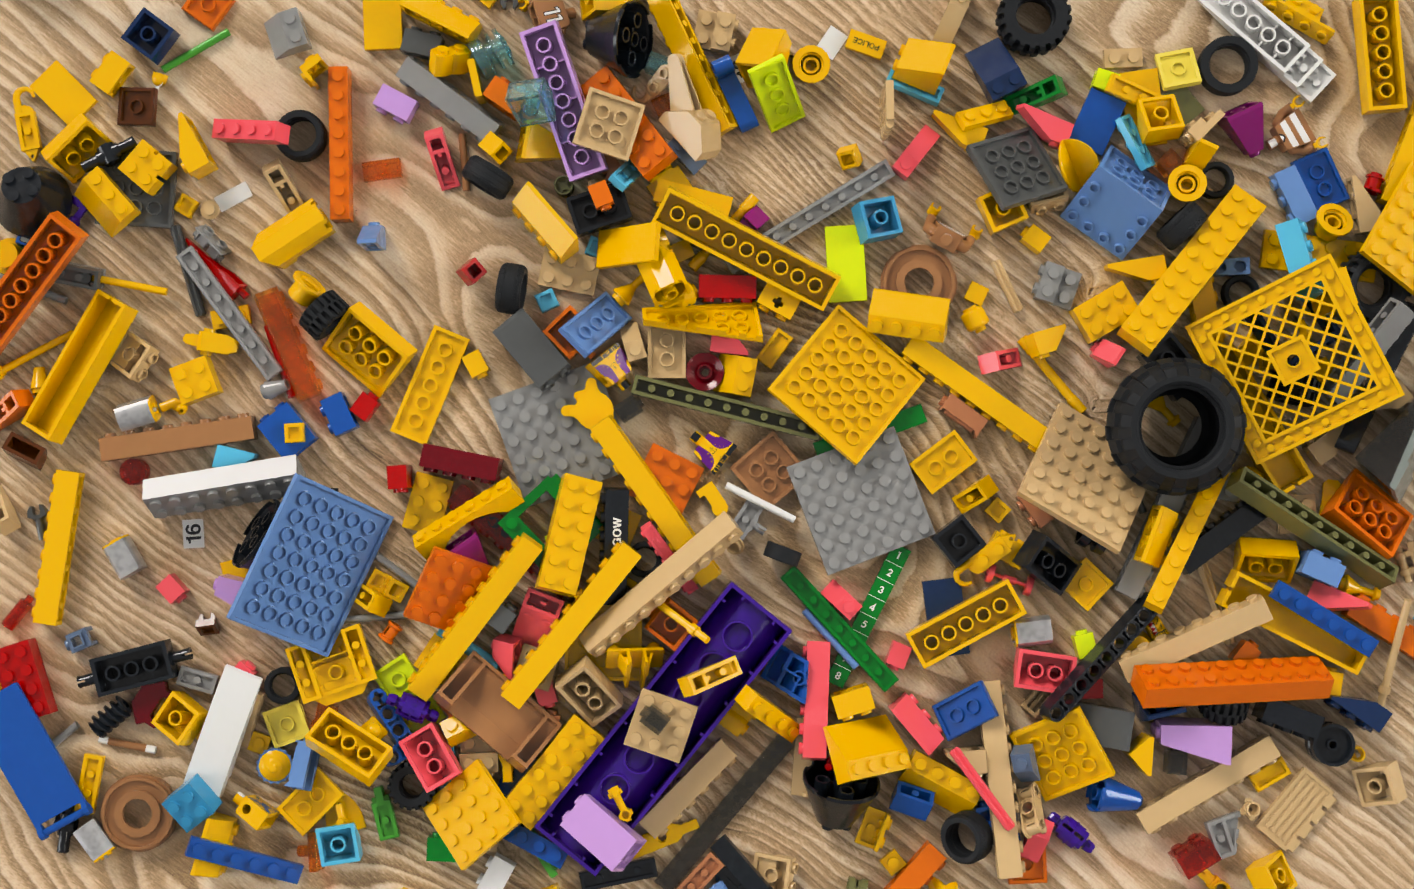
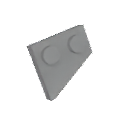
(1224, 833)

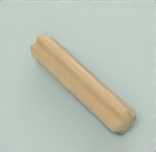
(1006, 286)

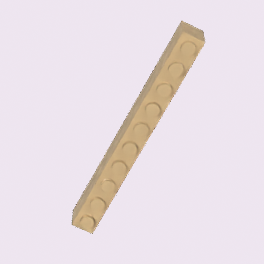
(660, 584)
(999, 781)

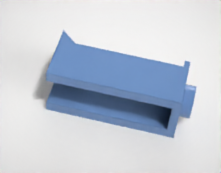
(303, 767)

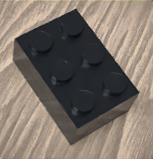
(589, 220)
(1167, 348)
(1047, 562)
(1289, 718)

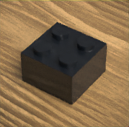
(958, 540)

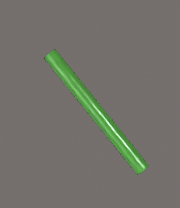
(196, 50)

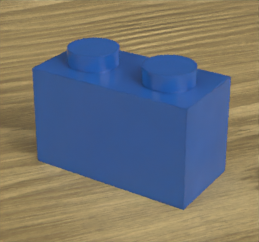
(338, 414)
(912, 800)

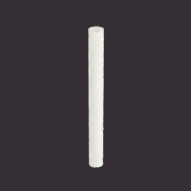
(760, 502)

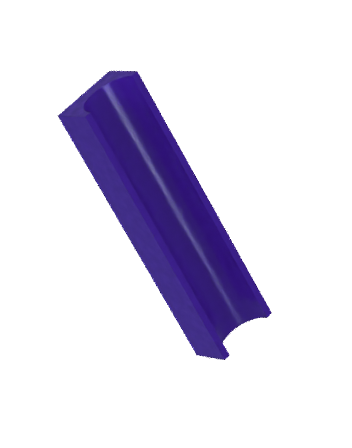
(735, 627)

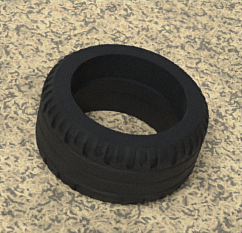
(320, 140)
(487, 177)
(1181, 225)
(511, 288)
(953, 844)

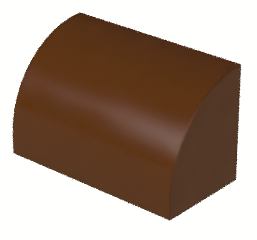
(25, 451)

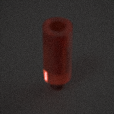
(18, 612)

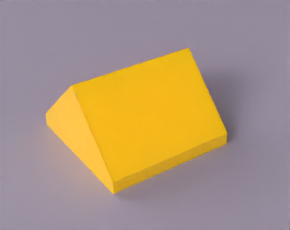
(1142, 753)

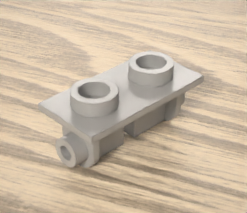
(206, 236)

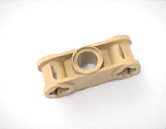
(1031, 810)

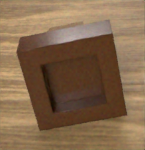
(207, 626)

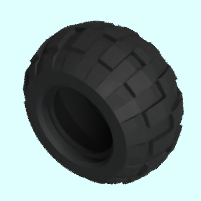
(1221, 426)

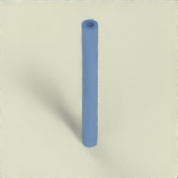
(830, 638)

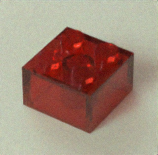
(1194, 855)

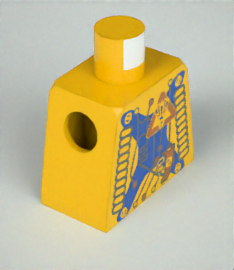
(255, 811)

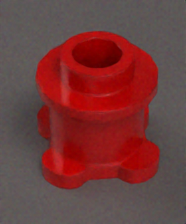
(1373, 183)

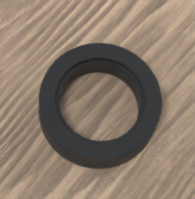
(1248, 55)

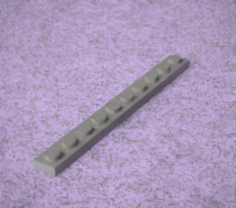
(827, 205)

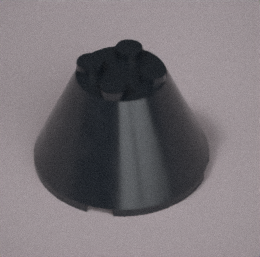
(621, 38)
(30, 196)
(255, 533)
(836, 804)

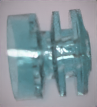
(491, 53)

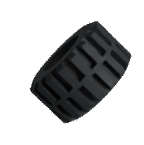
(323, 315)
(1297, 391)
(1225, 713)
(400, 795)

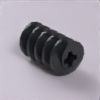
(111, 717)

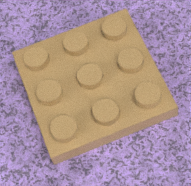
(608, 124)
(673, 737)

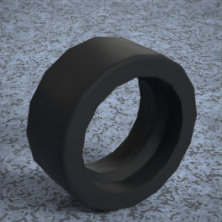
(1225, 169)
(1237, 278)
(782, 554)
(640, 573)
(268, 686)

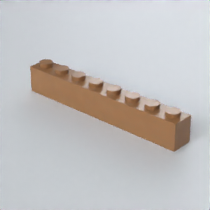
(179, 438)

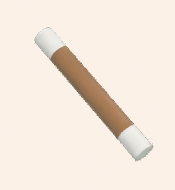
(128, 744)

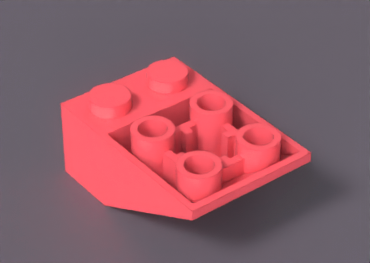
(537, 615)

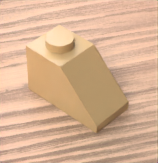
(633, 343)

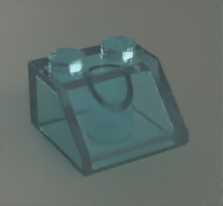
(531, 101)

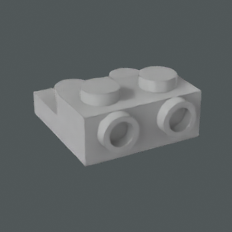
(1056, 285)

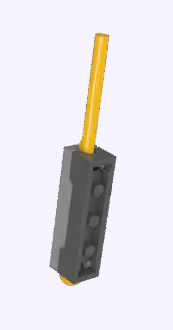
(94, 278)

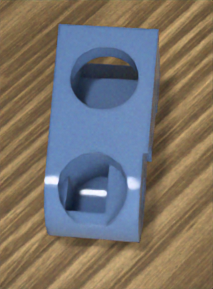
(1234, 267)

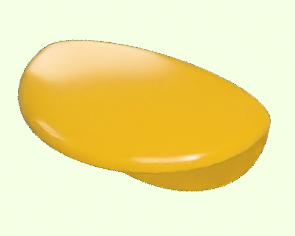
(1076, 162)

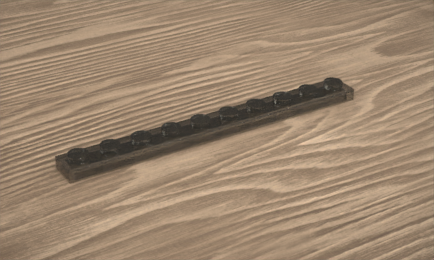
(724, 812)

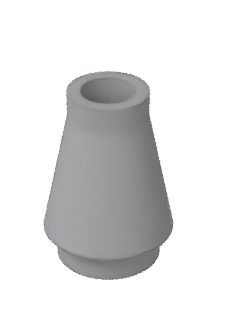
(272, 389)

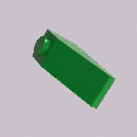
(1038, 93)

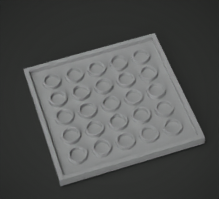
(544, 440)
(863, 506)

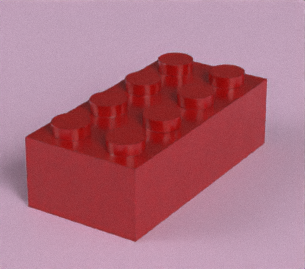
(24, 665)

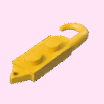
(27, 125)
(985, 557)

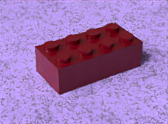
(461, 462)

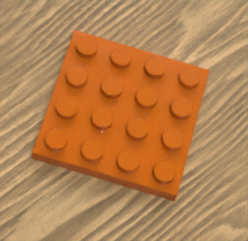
(445, 588)

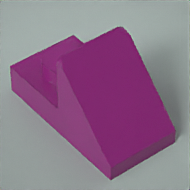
(755, 218)

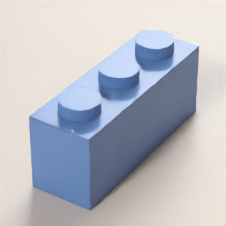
(1293, 194)

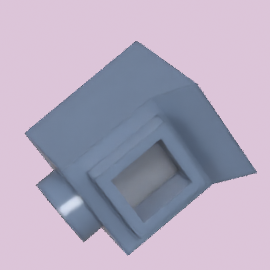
(79, 640)

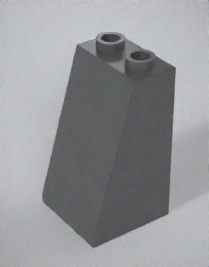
(532, 350)
(1110, 724)

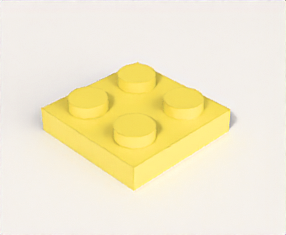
(1177, 69)
(286, 723)

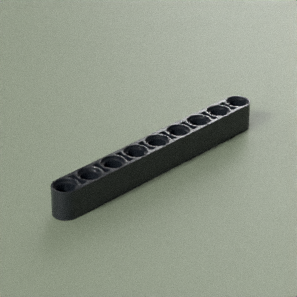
(1355, 429)
(1096, 662)

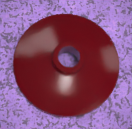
(697, 365)

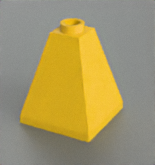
(536, 145)

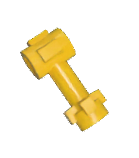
(625, 812)

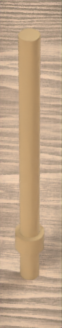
(1384, 687)

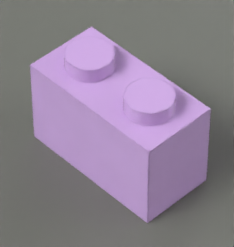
(396, 104)

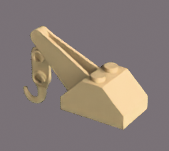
(686, 121)

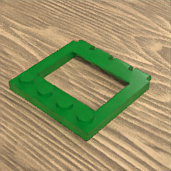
(515, 526)

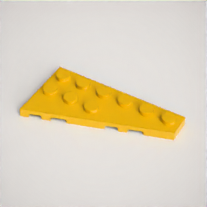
(721, 320)

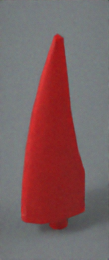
(230, 281)

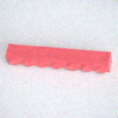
(663, 550)

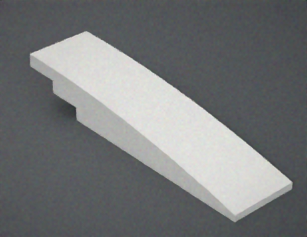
(1274, 44)
(224, 728)

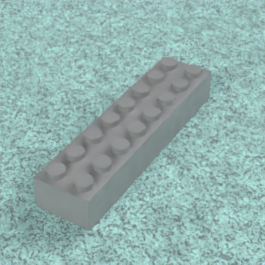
(220, 486)

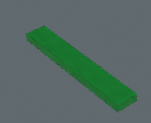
(904, 420)

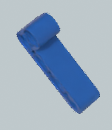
(734, 93)
(389, 724)

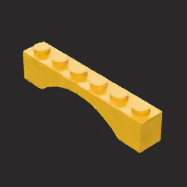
(498, 498)

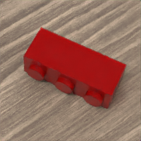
(727, 288)

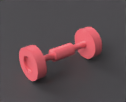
(1027, 586)

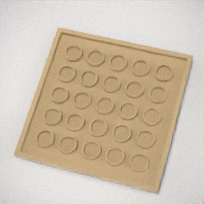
(1080, 481)

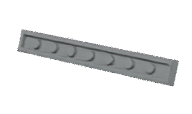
(229, 313)

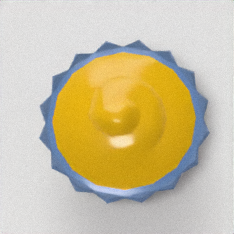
(274, 765)

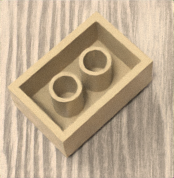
(589, 691)

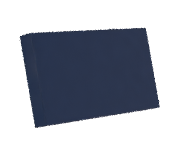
(940, 596)

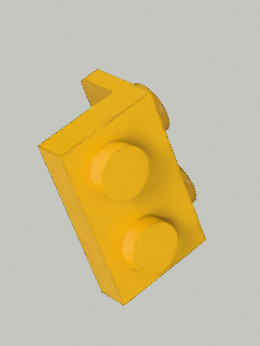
(312, 68)
(873, 828)

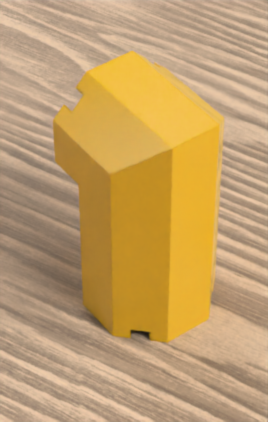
(292, 236)
(664, 277)

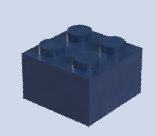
(150, 36)

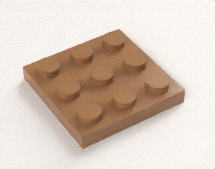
(765, 470)

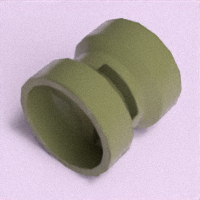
(561, 184)
(853, 883)

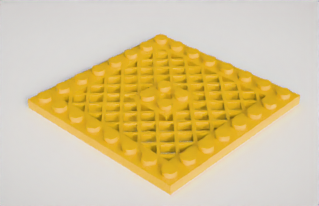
(1323, 270)

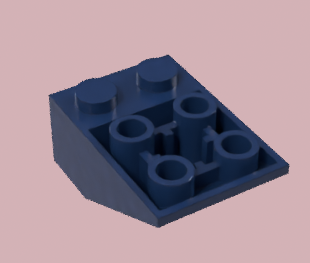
(1366, 713)

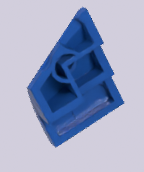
(788, 672)

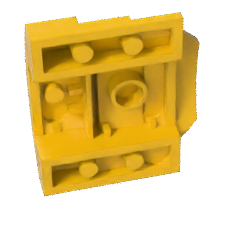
(333, 677)

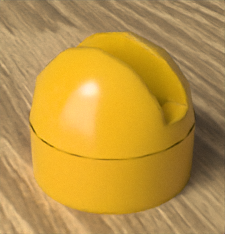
(1362, 754)

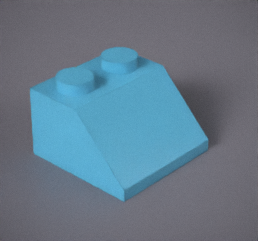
(339, 844)

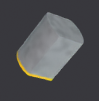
(137, 413)
(124, 556)
(1031, 631)
(94, 840)

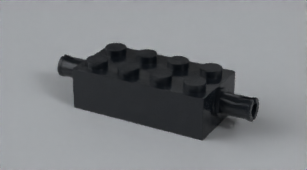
(134, 667)

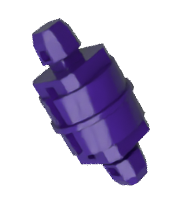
(412, 708)
(1071, 832)

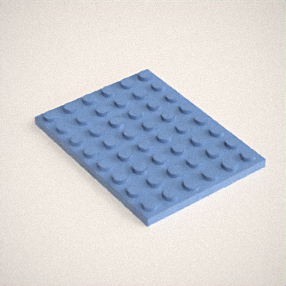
(310, 566)

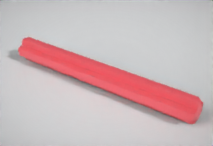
(982, 788)

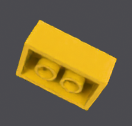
(1103, 312)

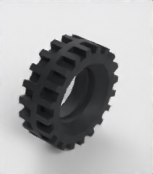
(1356, 266)

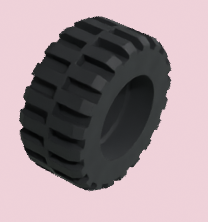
(1033, 43)

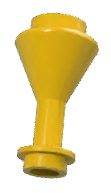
(624, 293)
(1159, 405)
(1351, 587)

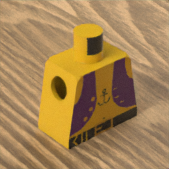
(611, 367)
(712, 450)

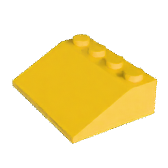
(369, 348)
(865, 749)

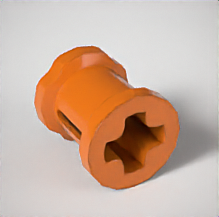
(390, 632)

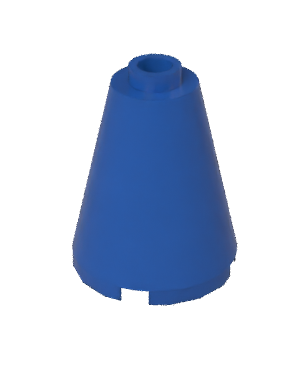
(1112, 796)

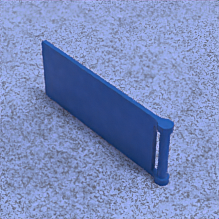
(35, 765)

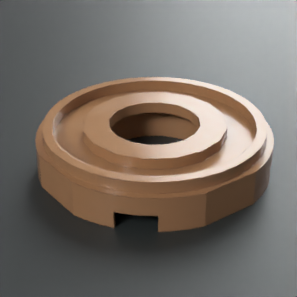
(920, 257)
(143, 787)

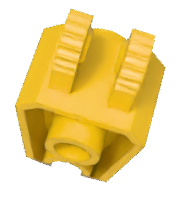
(211, 342)

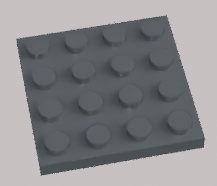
(1016, 168)
(155, 210)

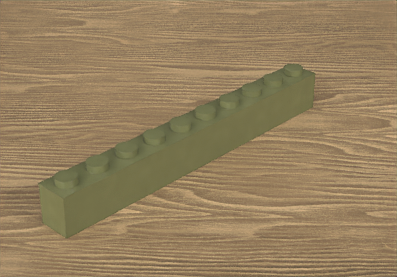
(722, 407)
(1312, 527)

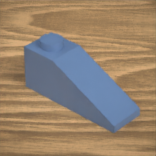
(372, 237)

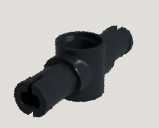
(109, 154)
(66, 832)

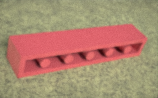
(816, 706)

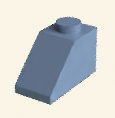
(685, 159)
(1025, 763)

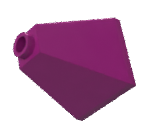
(1245, 127)
(469, 546)

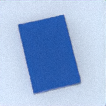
(1097, 120)
(1321, 178)
(965, 710)

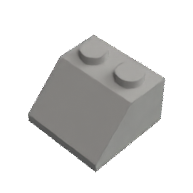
(287, 33)

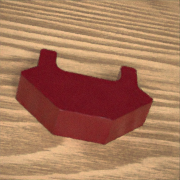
(148, 700)

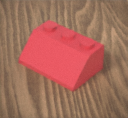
(1041, 669)
(917, 722)
(431, 757)

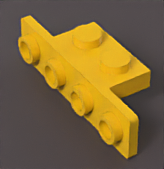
(1302, 16)

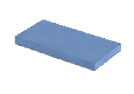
(595, 324)

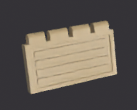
(886, 109)
(1294, 810)

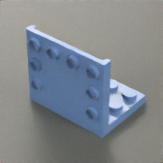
(1117, 203)

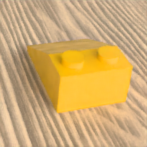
(193, 151)

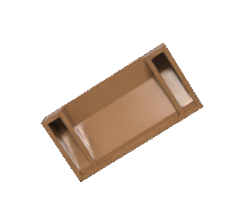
(477, 702)

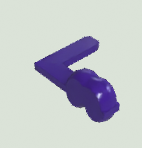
(80, 212)

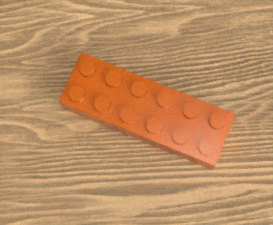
(650, 149)

